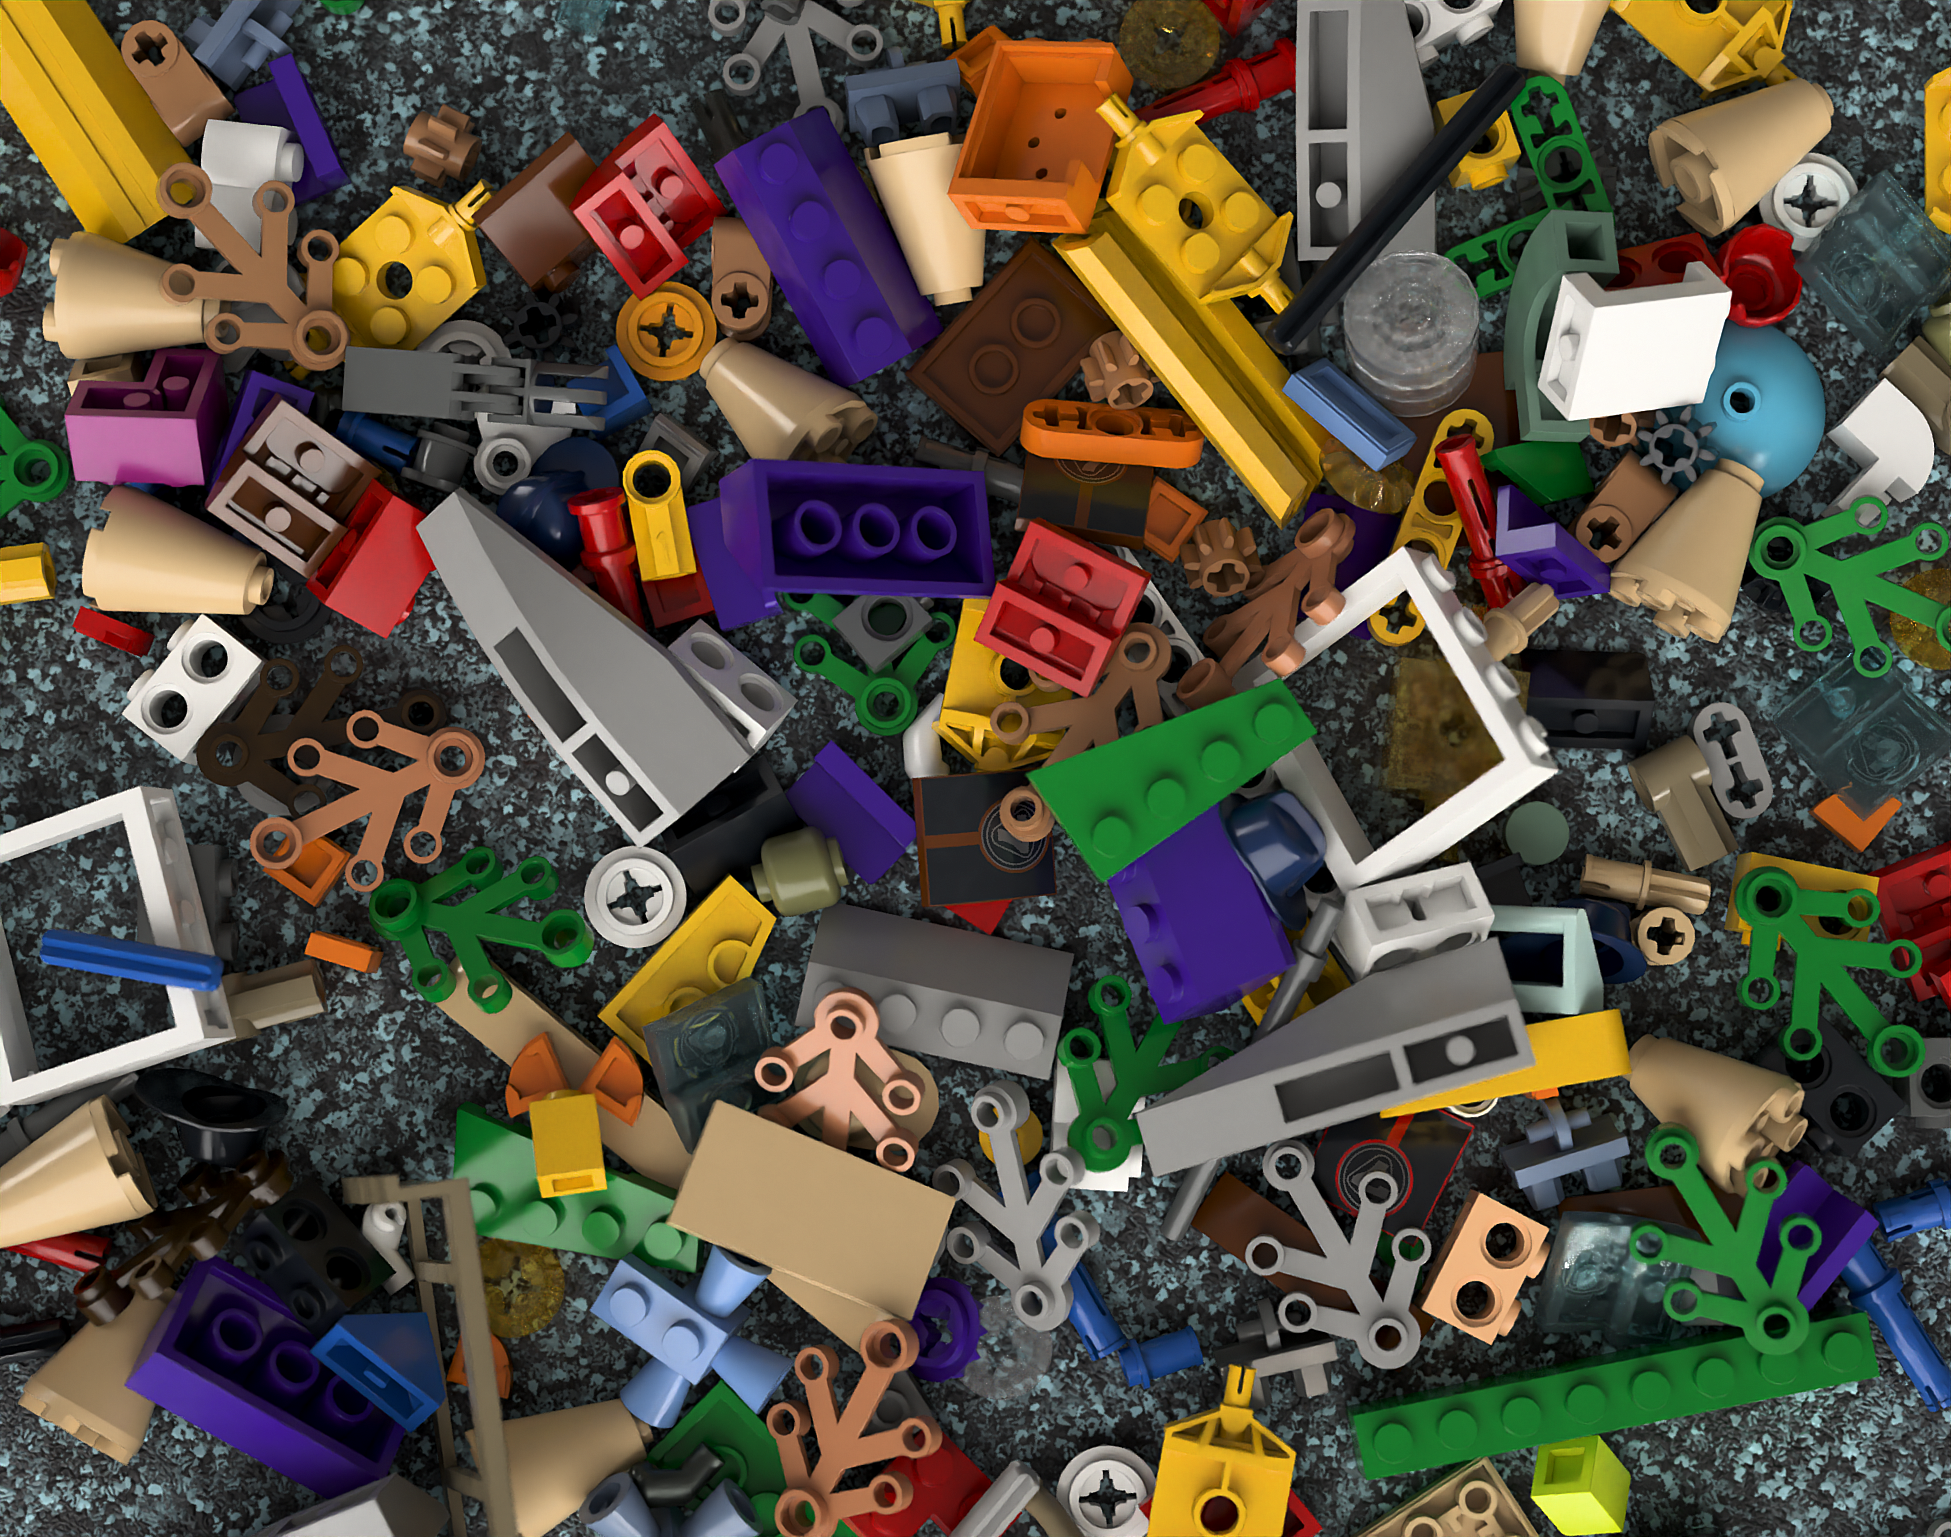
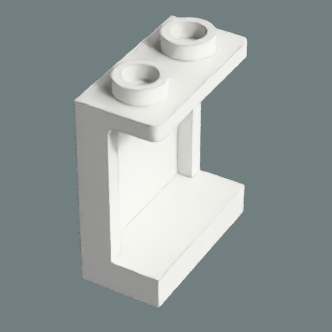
(1633, 344)

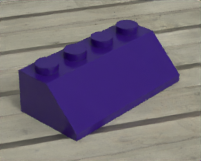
(828, 247)
(859, 529)
(1199, 922)
(245, 1373)

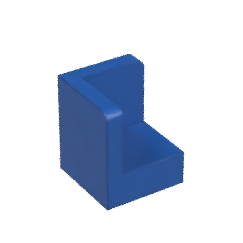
(624, 397)

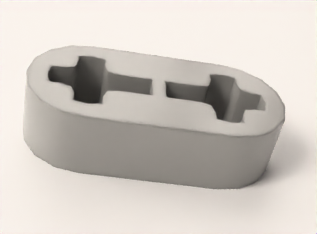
(1744, 755)

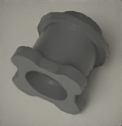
(440, 459)

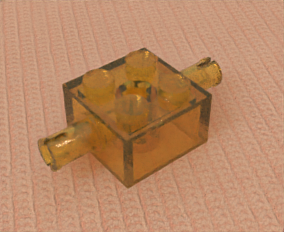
(1414, 751)

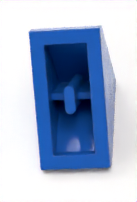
(388, 1362)

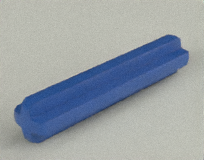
(132, 960)

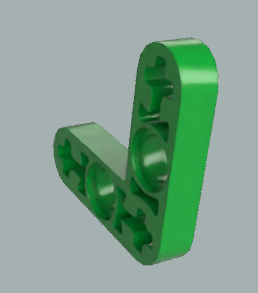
(1531, 128)

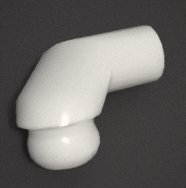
(923, 745)
(383, 1229)

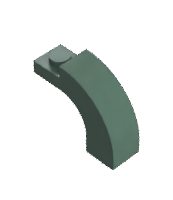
(1558, 246)

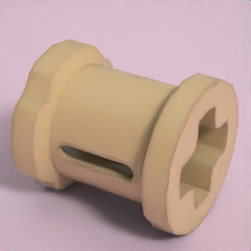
(1673, 923)

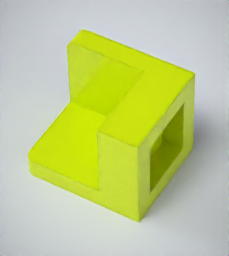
(1581, 1486)

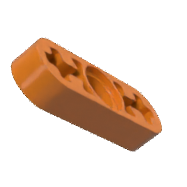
(1077, 433)

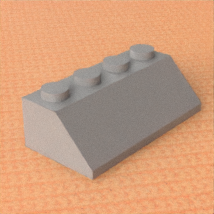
(943, 988)

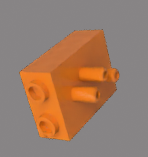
(1035, 136)

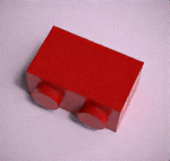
(377, 561)

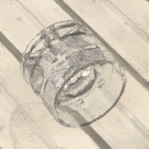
(1405, 363)

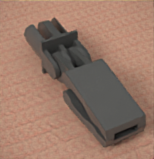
(446, 387)

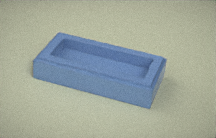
(1350, 414)

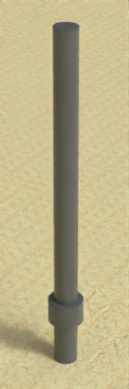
(1310, 960)

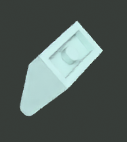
(1582, 977)

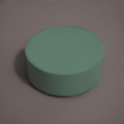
(1536, 832)

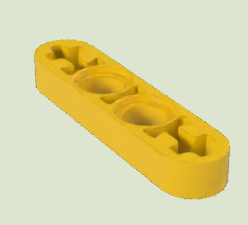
(1423, 525)

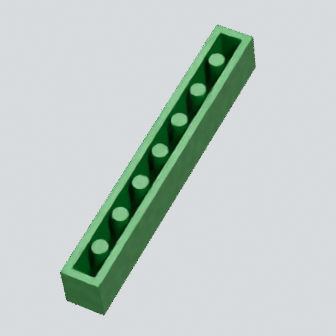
(1604, 1394)

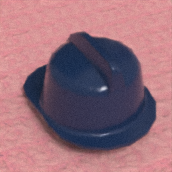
(539, 502)
(1279, 847)
(1540, 955)

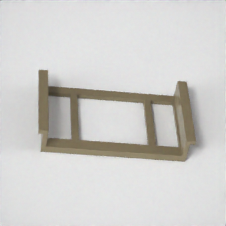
(465, 1273)

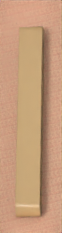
(649, 1145)

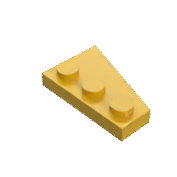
(700, 957)

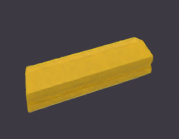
(86, 115)
(1207, 362)

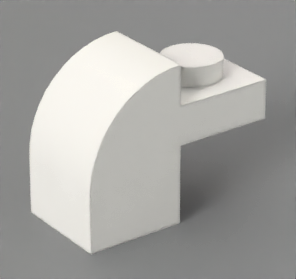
(1889, 443)

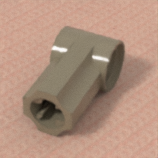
(1926, 382)
(1676, 787)
(273, 997)

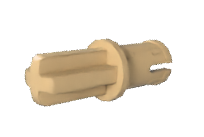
(1512, 624)
(1644, 885)

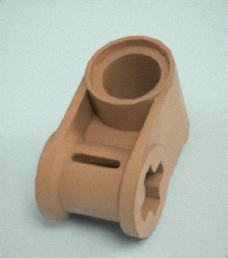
(178, 86)
(739, 273)
(1622, 507)

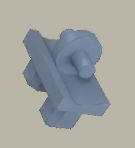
(241, 37)
(903, 95)
(1563, 1145)

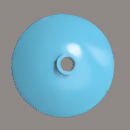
(1784, 411)

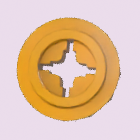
(643, 350)

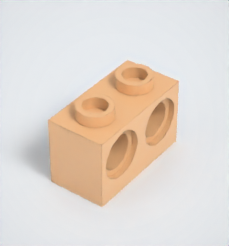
(1466, 1259)

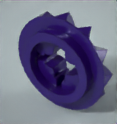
(952, 1302)

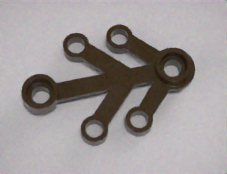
(305, 724)
(196, 1229)

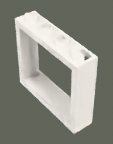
(1485, 681)
(175, 921)

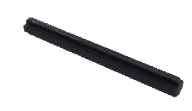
(1394, 209)

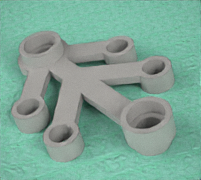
(800, 50)
(1018, 1214)
(1345, 1264)

